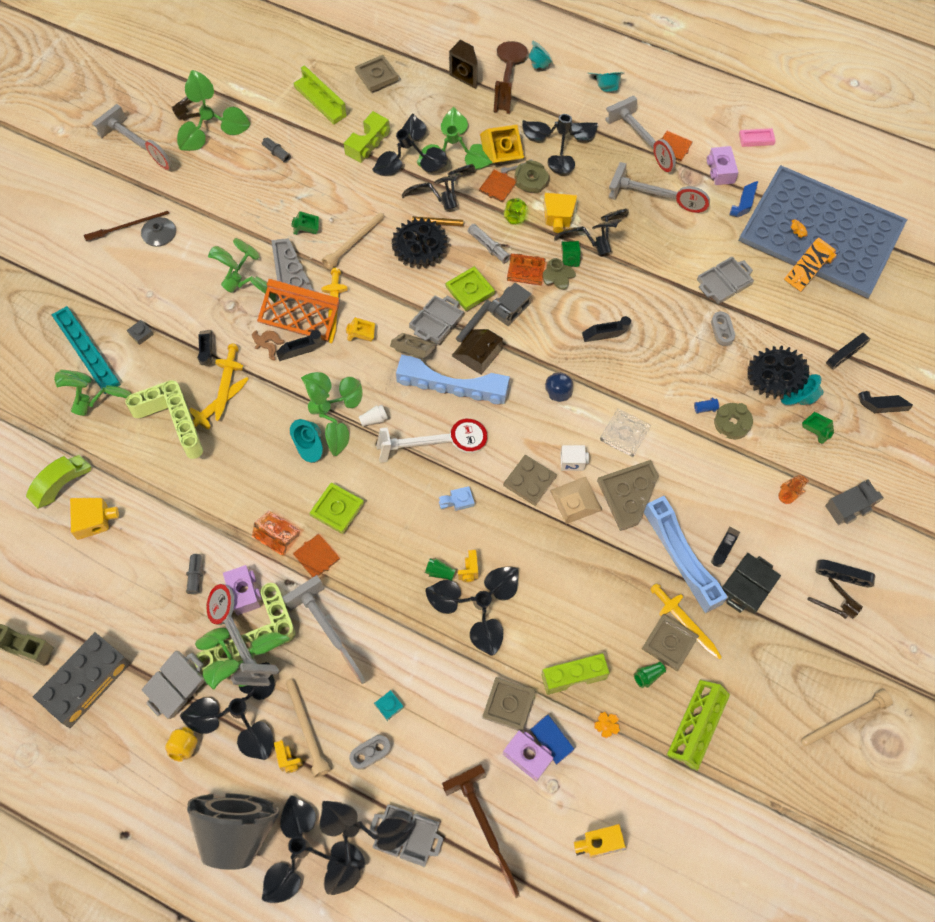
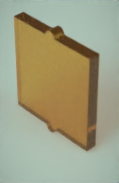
(678, 144)
(497, 185)
(316, 556)

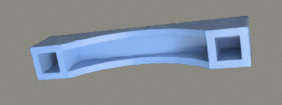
(489, 387)
(700, 581)

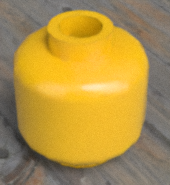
(181, 744)

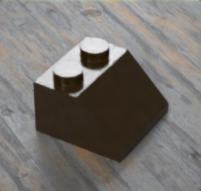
(463, 63)
(479, 349)

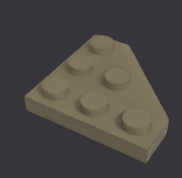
(629, 492)

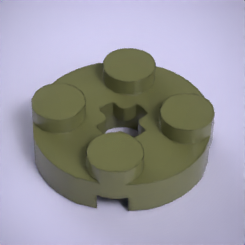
(531, 184)
(740, 413)

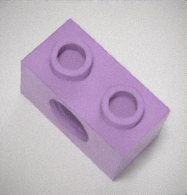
(722, 165)
(236, 580)
(535, 767)

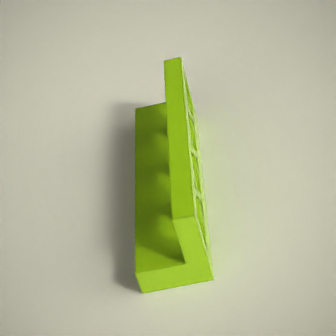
(320, 96)
(707, 721)

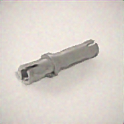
(493, 247)

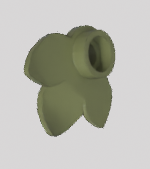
(558, 273)

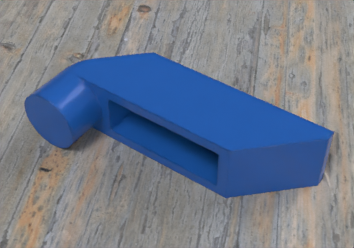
(746, 201)

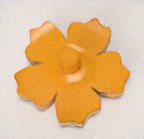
(799, 228)
(607, 724)

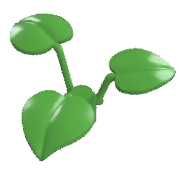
(199, 88)
(452, 127)
(233, 278)
(80, 380)
(318, 387)
(220, 670)

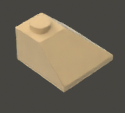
(575, 500)

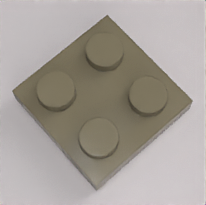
(376, 73)
(416, 346)
(530, 480)
(670, 642)
(508, 704)

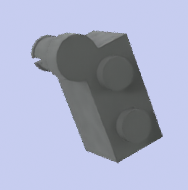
(510, 304)
(854, 502)

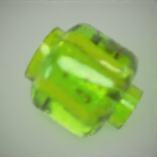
(515, 211)

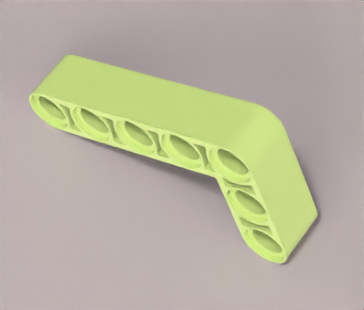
(168, 396)
(277, 624)

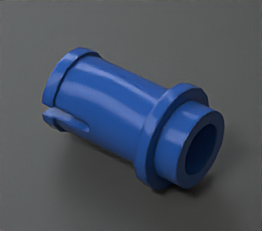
(705, 406)

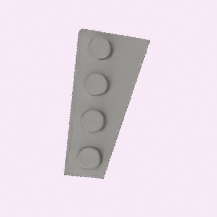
(288, 266)

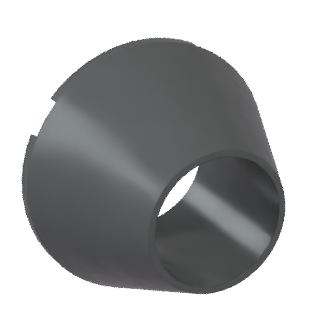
(230, 828)

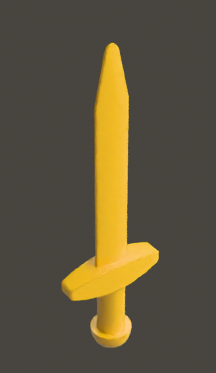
(334, 290)
(229, 366)
(201, 417)
(671, 605)

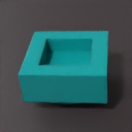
(388, 705)

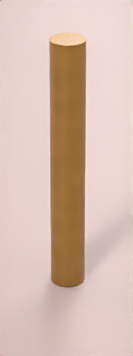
(442, 221)

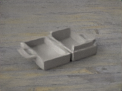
(725, 279)
(436, 319)
(173, 684)
(419, 844)

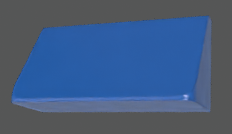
(552, 738)

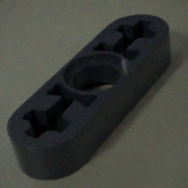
(848, 351)
(845, 573)

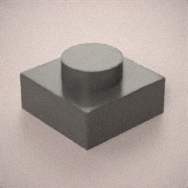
(140, 332)

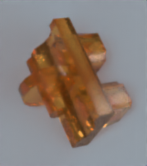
(792, 489)

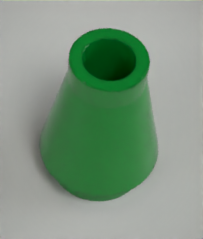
(438, 569)
(648, 675)

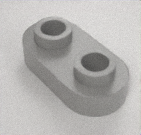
(723, 330)
(369, 750)

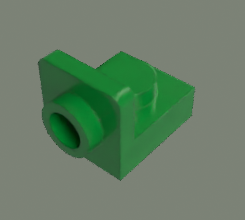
(305, 222)
(570, 253)
(820, 426)

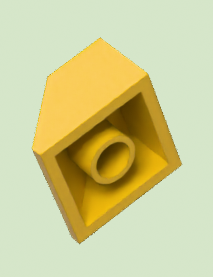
(502, 143)

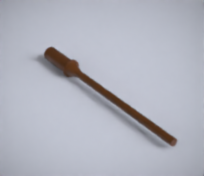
(102, 232)

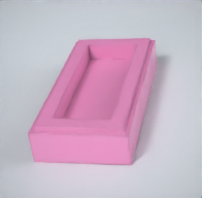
(757, 137)

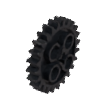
(428, 235)
(771, 370)

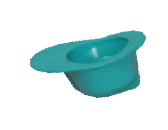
(539, 56)
(608, 81)
(809, 395)
(307, 440)

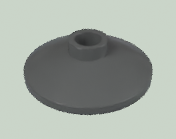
(158, 231)

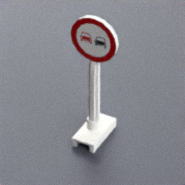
(465, 435)

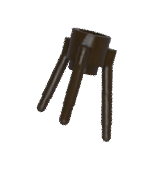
(180, 109)
(850, 606)

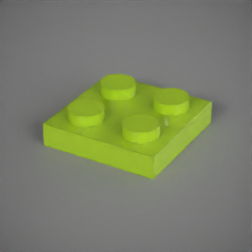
(470, 288)
(336, 508)

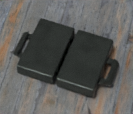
(750, 583)

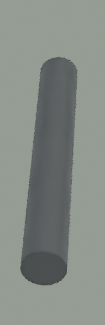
(466, 330)

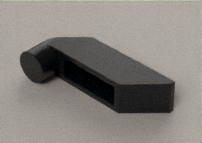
(607, 330)
(299, 346)
(205, 347)
(884, 403)
(725, 547)

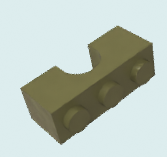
(25, 646)

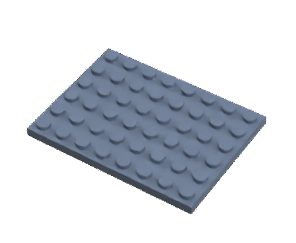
(852, 226)

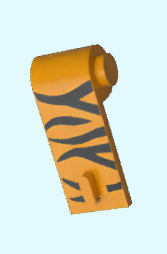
(810, 263)

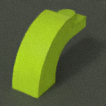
(54, 477)

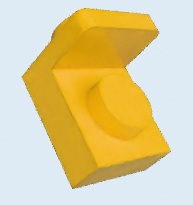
(360, 329)
(472, 568)
(283, 754)

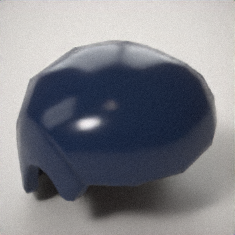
(559, 386)

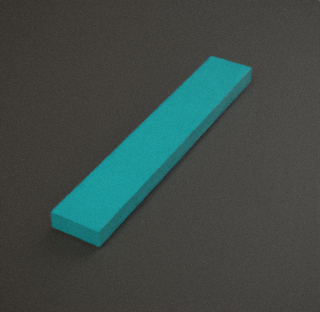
(85, 348)

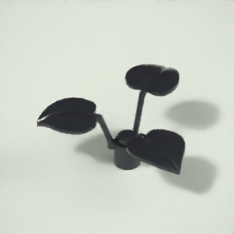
(413, 129)
(582, 132)
(448, 197)
(602, 243)
(486, 634)
(255, 740)
(299, 818)
(342, 818)

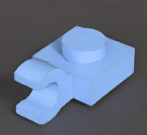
(459, 498)

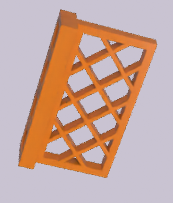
(298, 294)

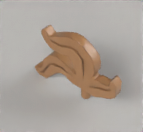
(262, 341)

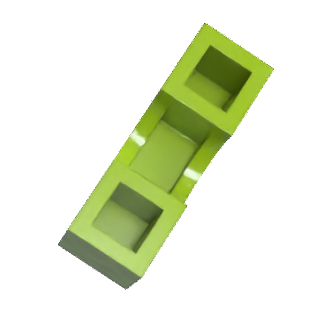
(359, 146)
(583, 670)

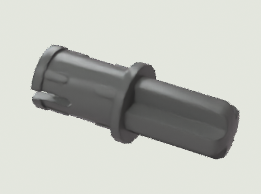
(276, 150)
(194, 574)

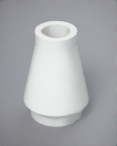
(374, 415)

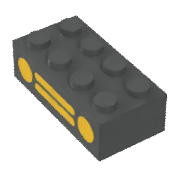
(81, 680)

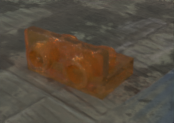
(526, 269)
(274, 532)

